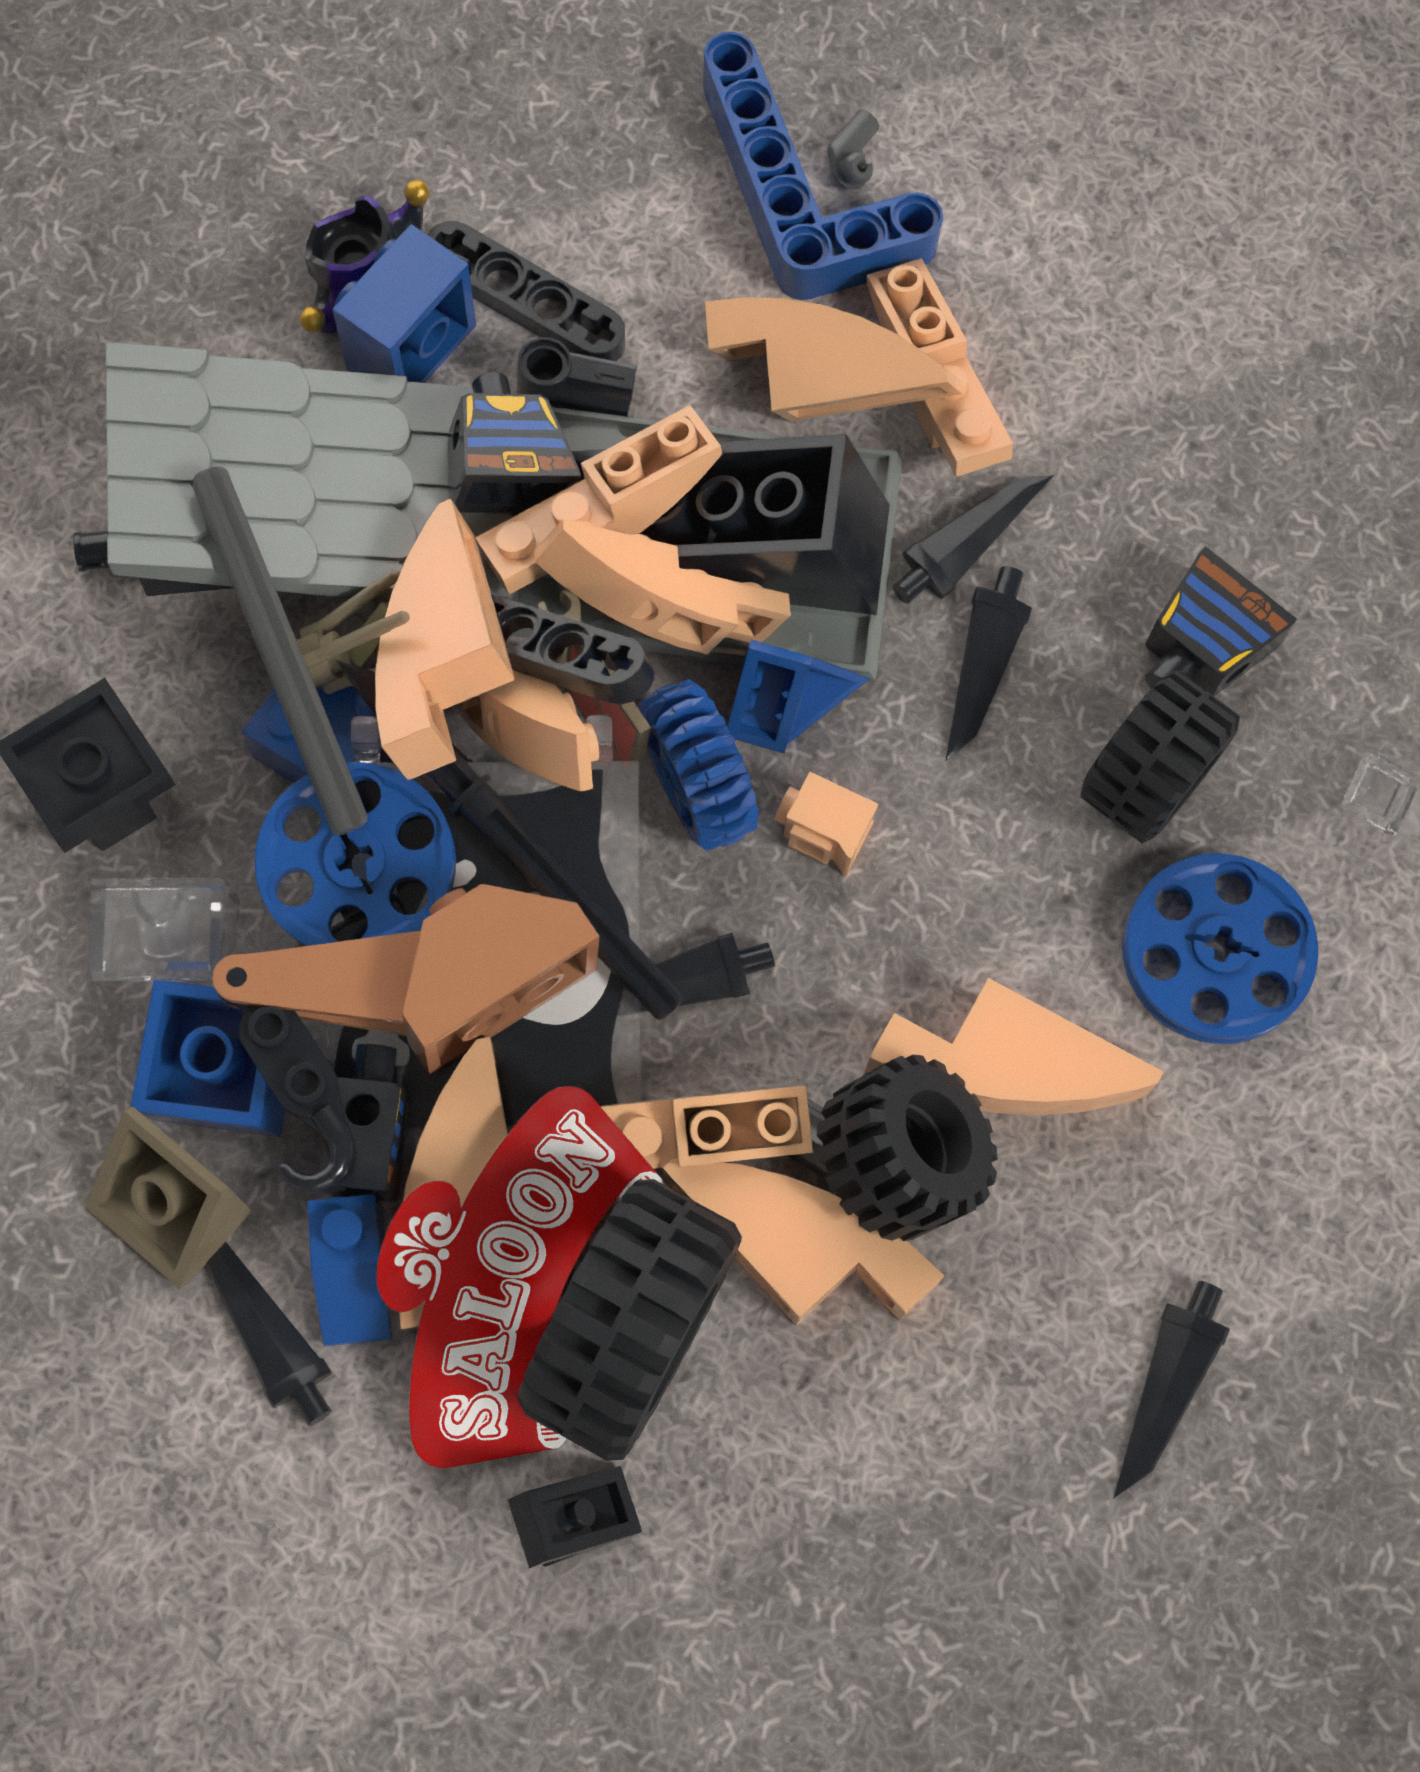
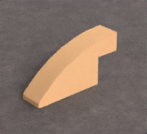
(824, 357)
(444, 650)
(1024, 1058)
(460, 1132)
(802, 1240)

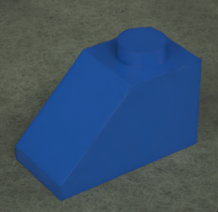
(344, 1260)

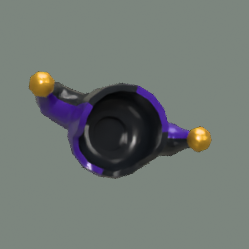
(347, 245)

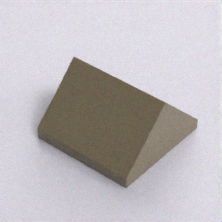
(163, 1200)

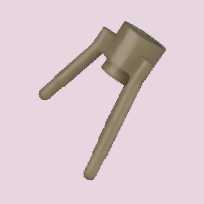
(324, 648)

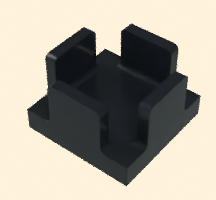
(87, 769)

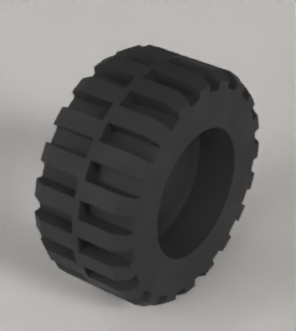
(628, 1318)

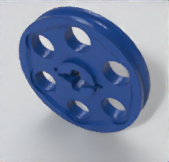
(325, 852)
(1198, 970)

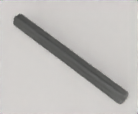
(279, 651)

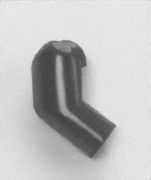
(846, 151)

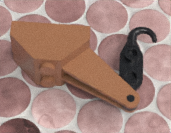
(459, 979)

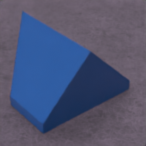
(785, 695)

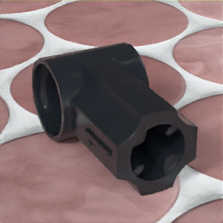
(580, 380)

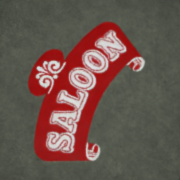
(498, 1273)

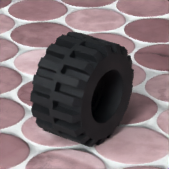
(1159, 756)
(907, 1148)

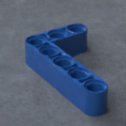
(785, 188)

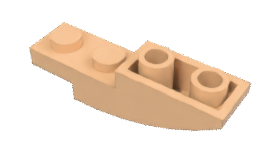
(961, 423)
(621, 492)
(647, 591)
(535, 729)
(717, 1126)

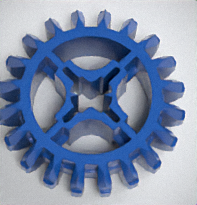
(699, 765)

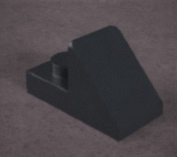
(574, 1516)

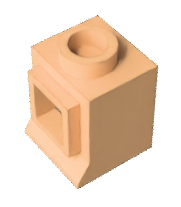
(826, 821)

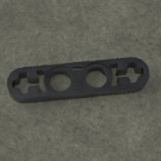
(531, 287)
(586, 672)

